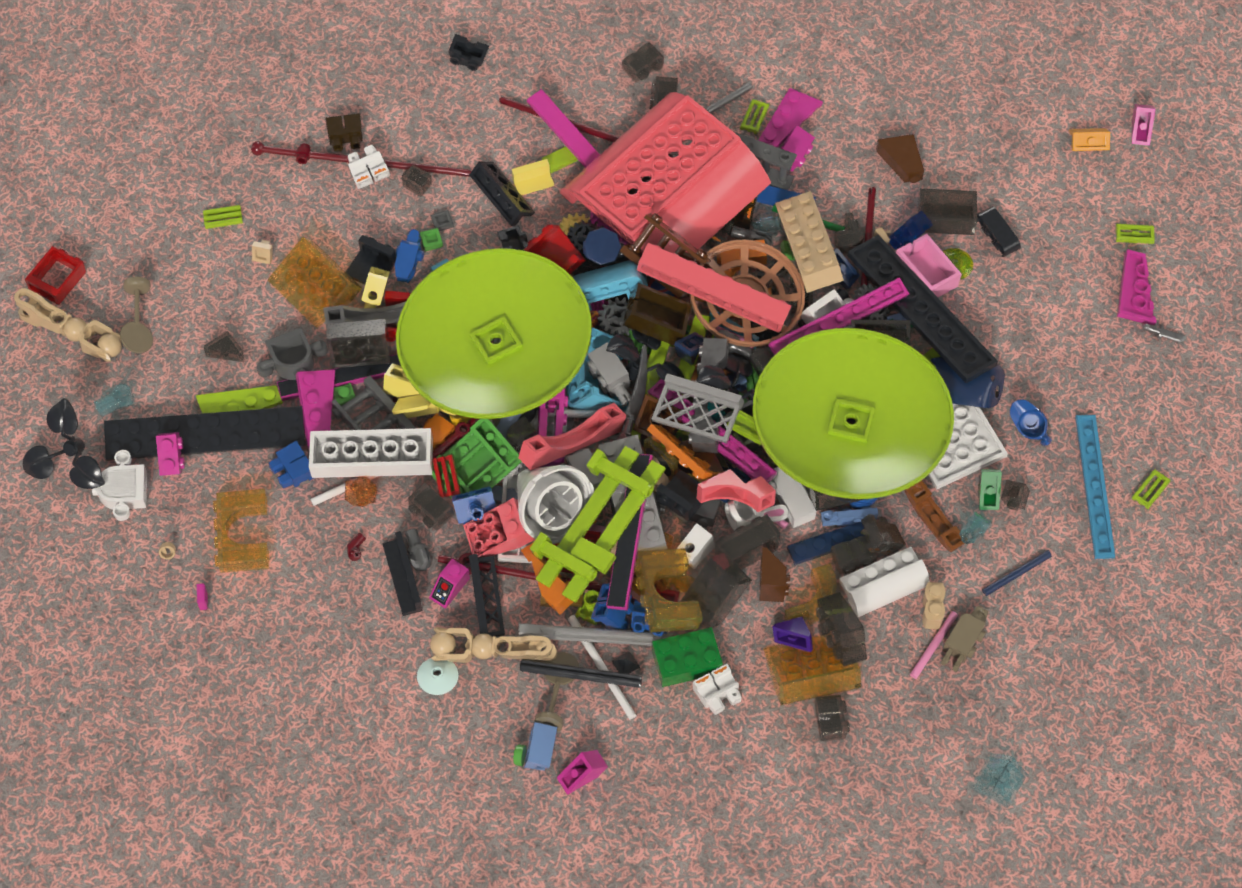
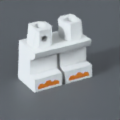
(372, 161)
(716, 687)

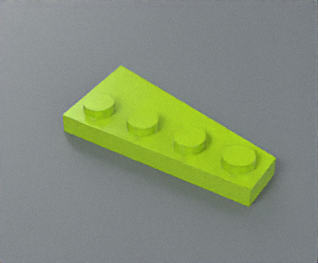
(240, 400)

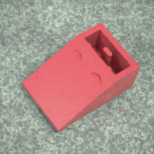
(497, 531)

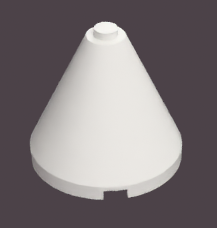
(551, 499)

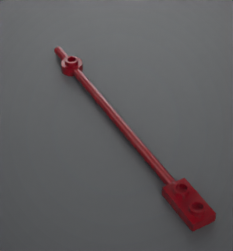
(669, 595)

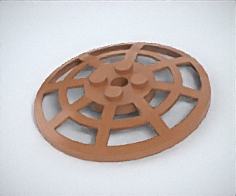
(756, 284)

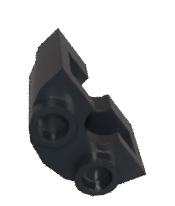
(467, 53)
(513, 238)

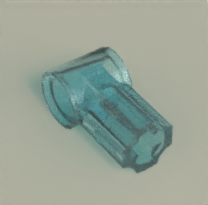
(114, 400)
(975, 528)

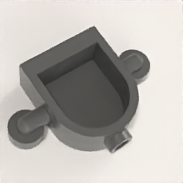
(290, 354)

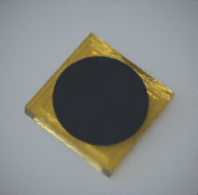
(664, 458)

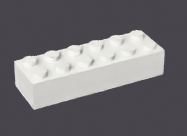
(371, 453)

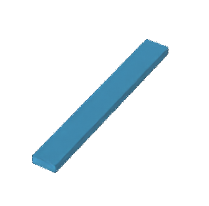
(1095, 487)

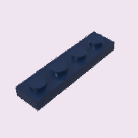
(821, 544)

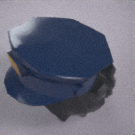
(603, 247)

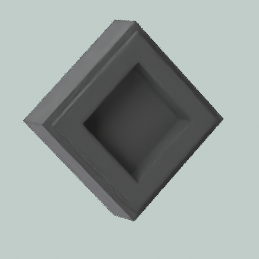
(442, 220)

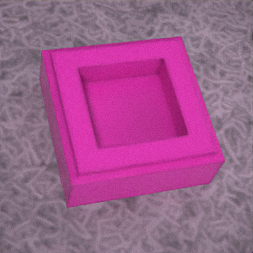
(202, 597)

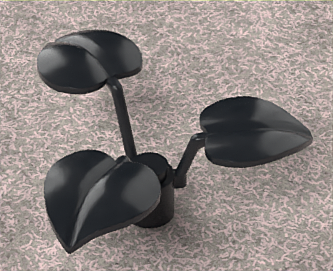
(625, 348)
(715, 376)
(38, 462)

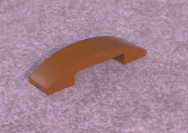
(933, 517)

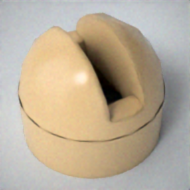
(163, 550)

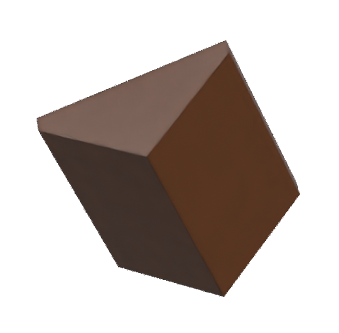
(646, 412)

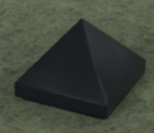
(625, 663)

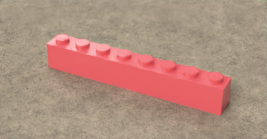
(713, 287)

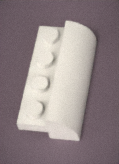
(884, 581)

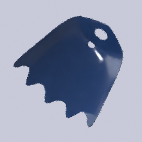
(976, 393)

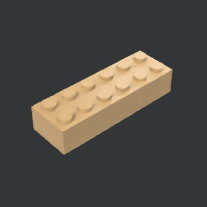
(809, 242)

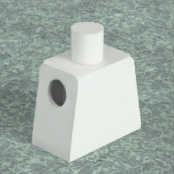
(703, 545)

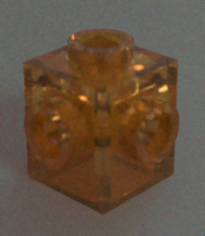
(360, 491)

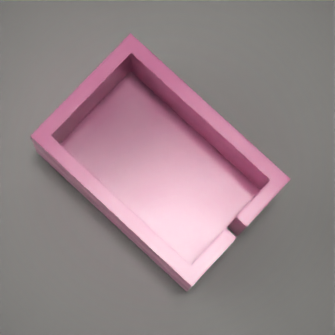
(930, 265)

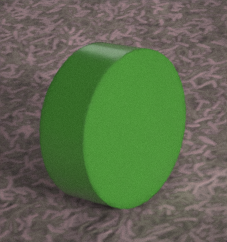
(519, 755)

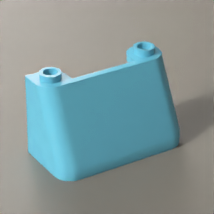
(610, 281)
(583, 390)

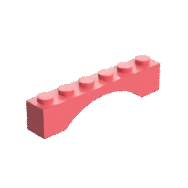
(543, 449)

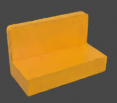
(1090, 139)

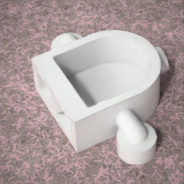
(824, 306)
(123, 487)

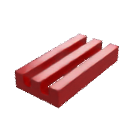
(439, 479)

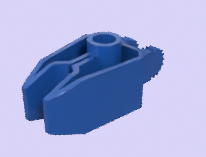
(408, 255)

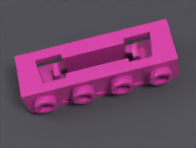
(560, 419)

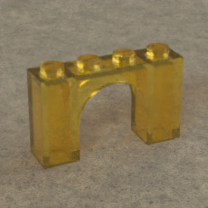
(229, 508)
(660, 613)

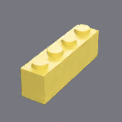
(398, 385)

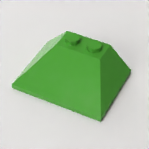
(480, 458)

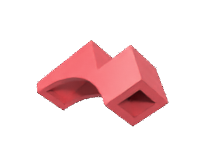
(728, 485)

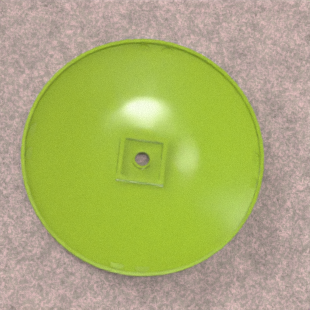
(488, 296)
(861, 376)

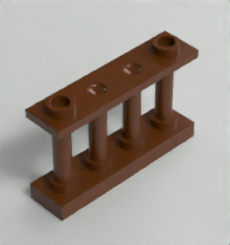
(633, 252)

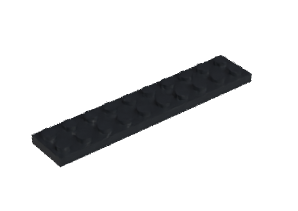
(924, 310)
(207, 432)

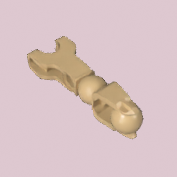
(75, 329)
(485, 646)

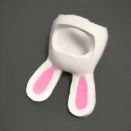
(742, 514)

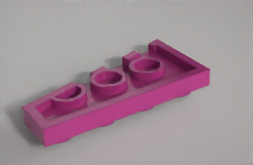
(792, 111)
(1135, 290)
(316, 399)

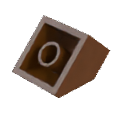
(773, 578)

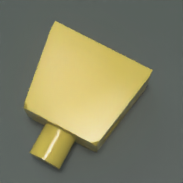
(375, 282)

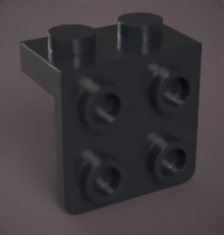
(371, 255)
(680, 495)

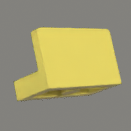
(532, 177)
(414, 407)

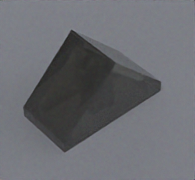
(224, 348)

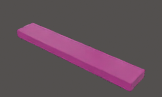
(563, 128)

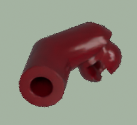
(353, 547)

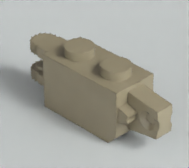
(965, 636)

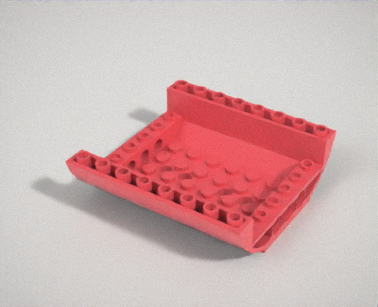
(690, 191)

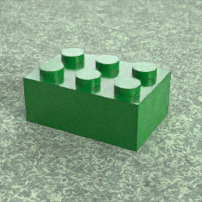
(686, 656)

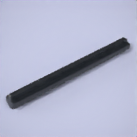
(581, 673)

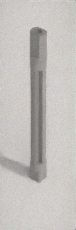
(589, 634)

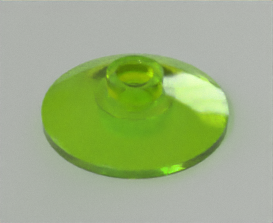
(964, 263)

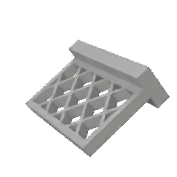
(703, 392)

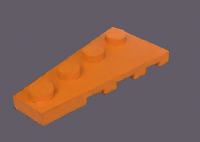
(699, 467)

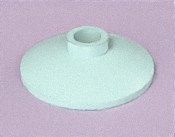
(437, 684)

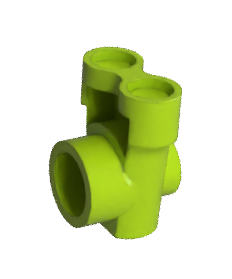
(587, 608)

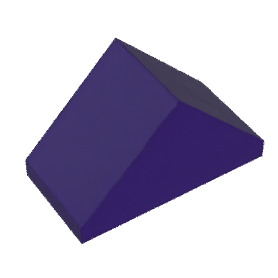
(793, 634)

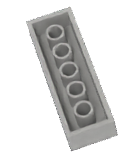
(651, 533)

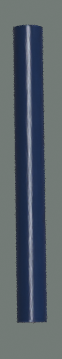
(1016, 573)

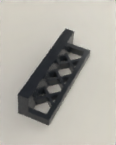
(500, 192)
(402, 575)
(478, 593)

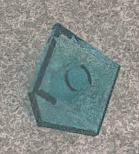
(1000, 779)

